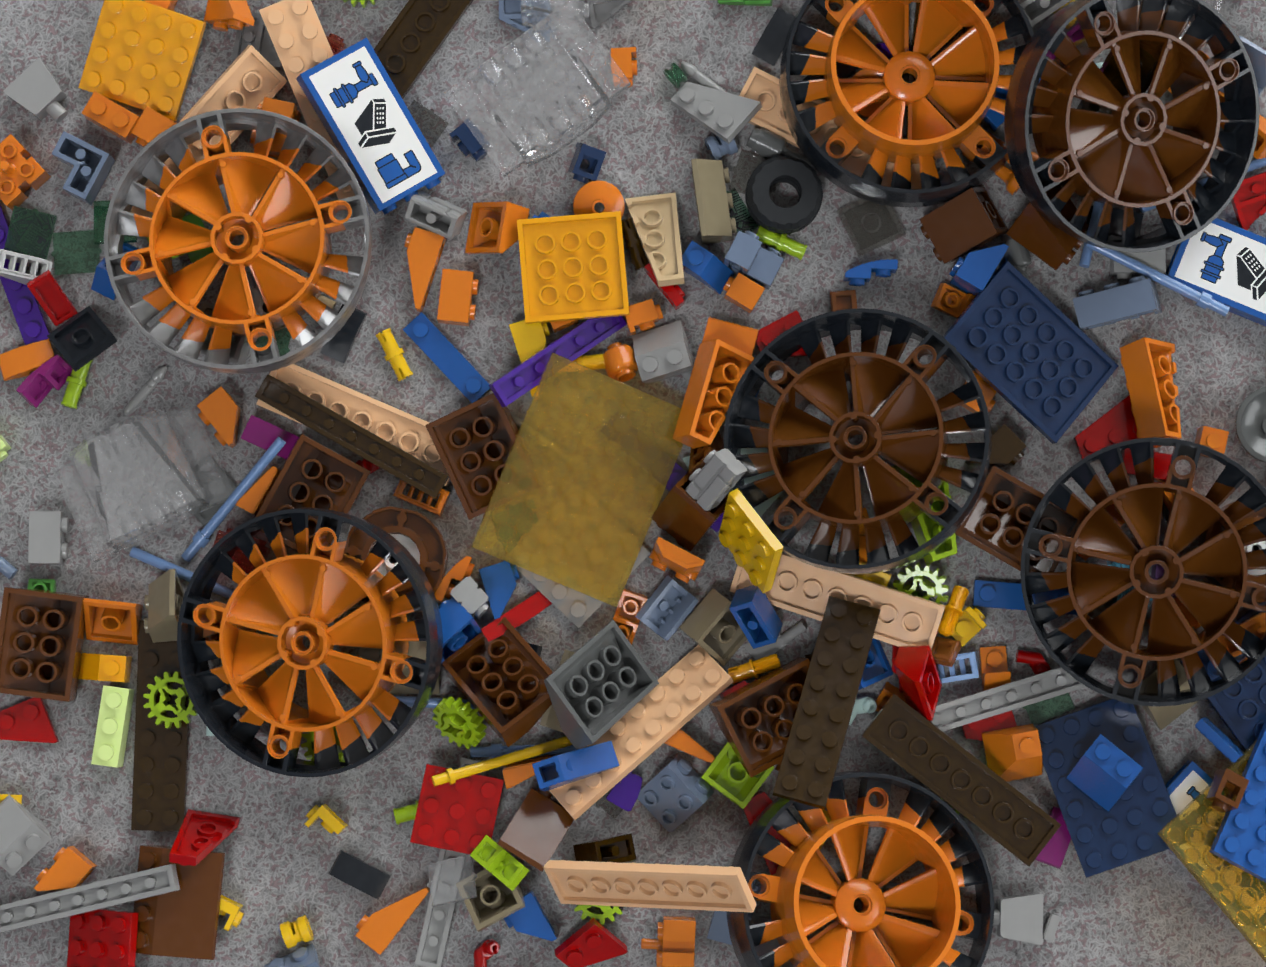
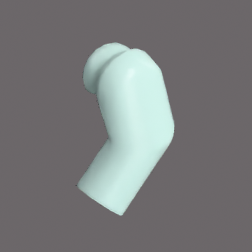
(863, 705)

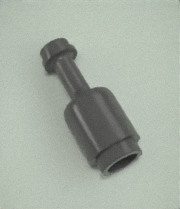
(771, 145)
(1016, 255)

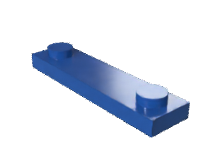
(447, 358)
(1009, 595)

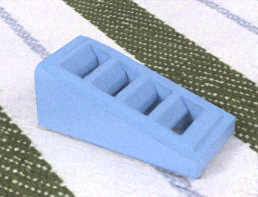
(975, 669)

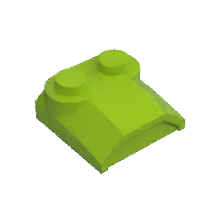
(731, 778)

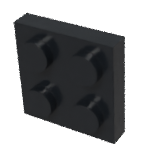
(82, 338)

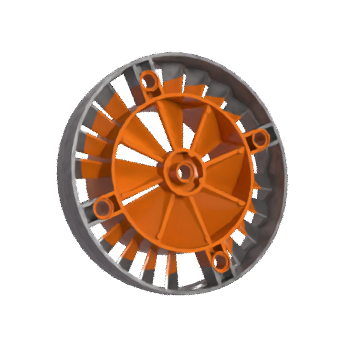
(245, 182)

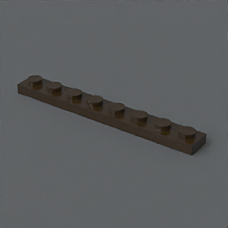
(351, 436)

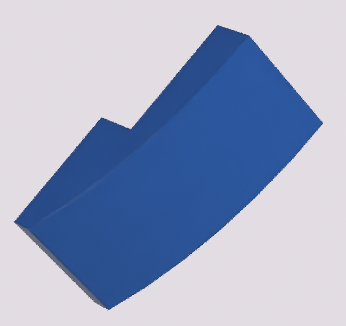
(860, 274)

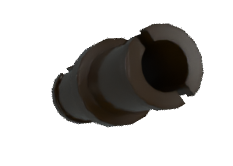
(633, 244)

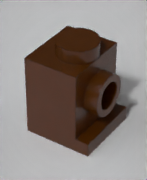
(1233, 787)

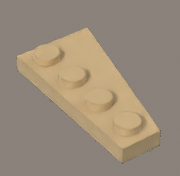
(659, 232)

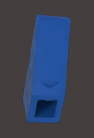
(575, 765)

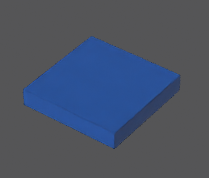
(1219, 739)

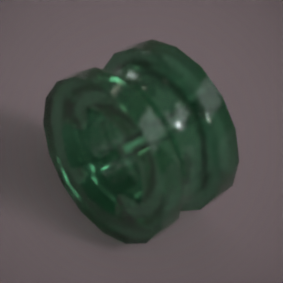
(675, 75)

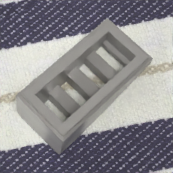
(25, 261)

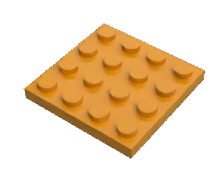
(142, 55)
(573, 267)

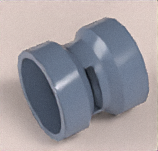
(720, 147)

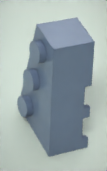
(1116, 303)

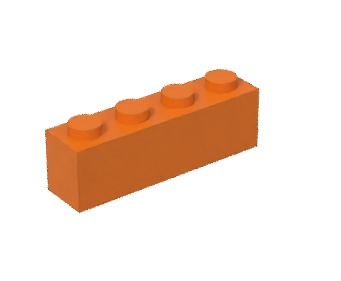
(1151, 387)
(709, 392)

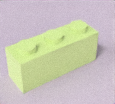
(112, 726)

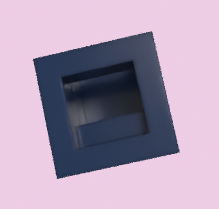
(467, 142)
(595, 159)

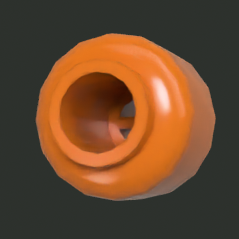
(620, 362)

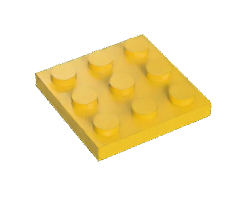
(750, 541)

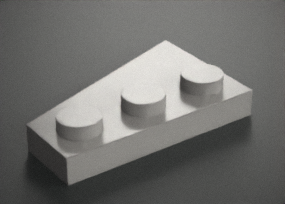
(715, 109)

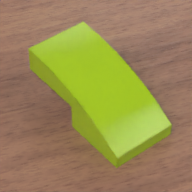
(499, 862)

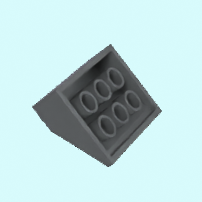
(598, 686)

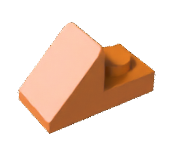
(994, 667)

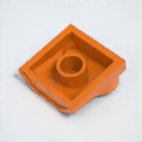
(676, 559)

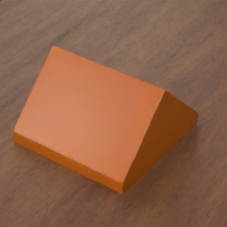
(112, 621)

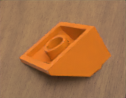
(493, 227)
(1013, 752)

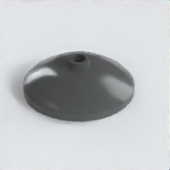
(1251, 424)

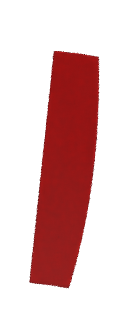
(517, 615)

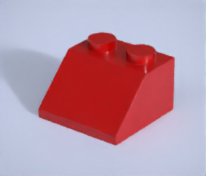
(918, 678)

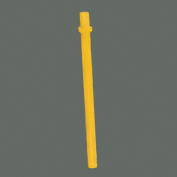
(453, 775)

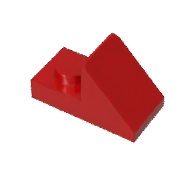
(673, 292)

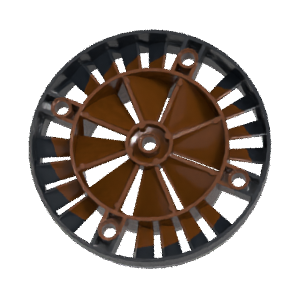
(1112, 155)
(872, 382)
(1123, 622)

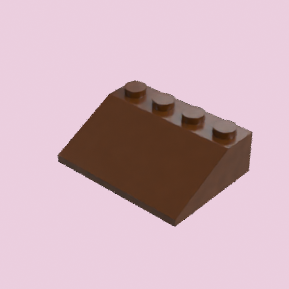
(475, 449)
(313, 479)
(1003, 517)
(41, 643)
(502, 682)
(761, 715)
(182, 920)

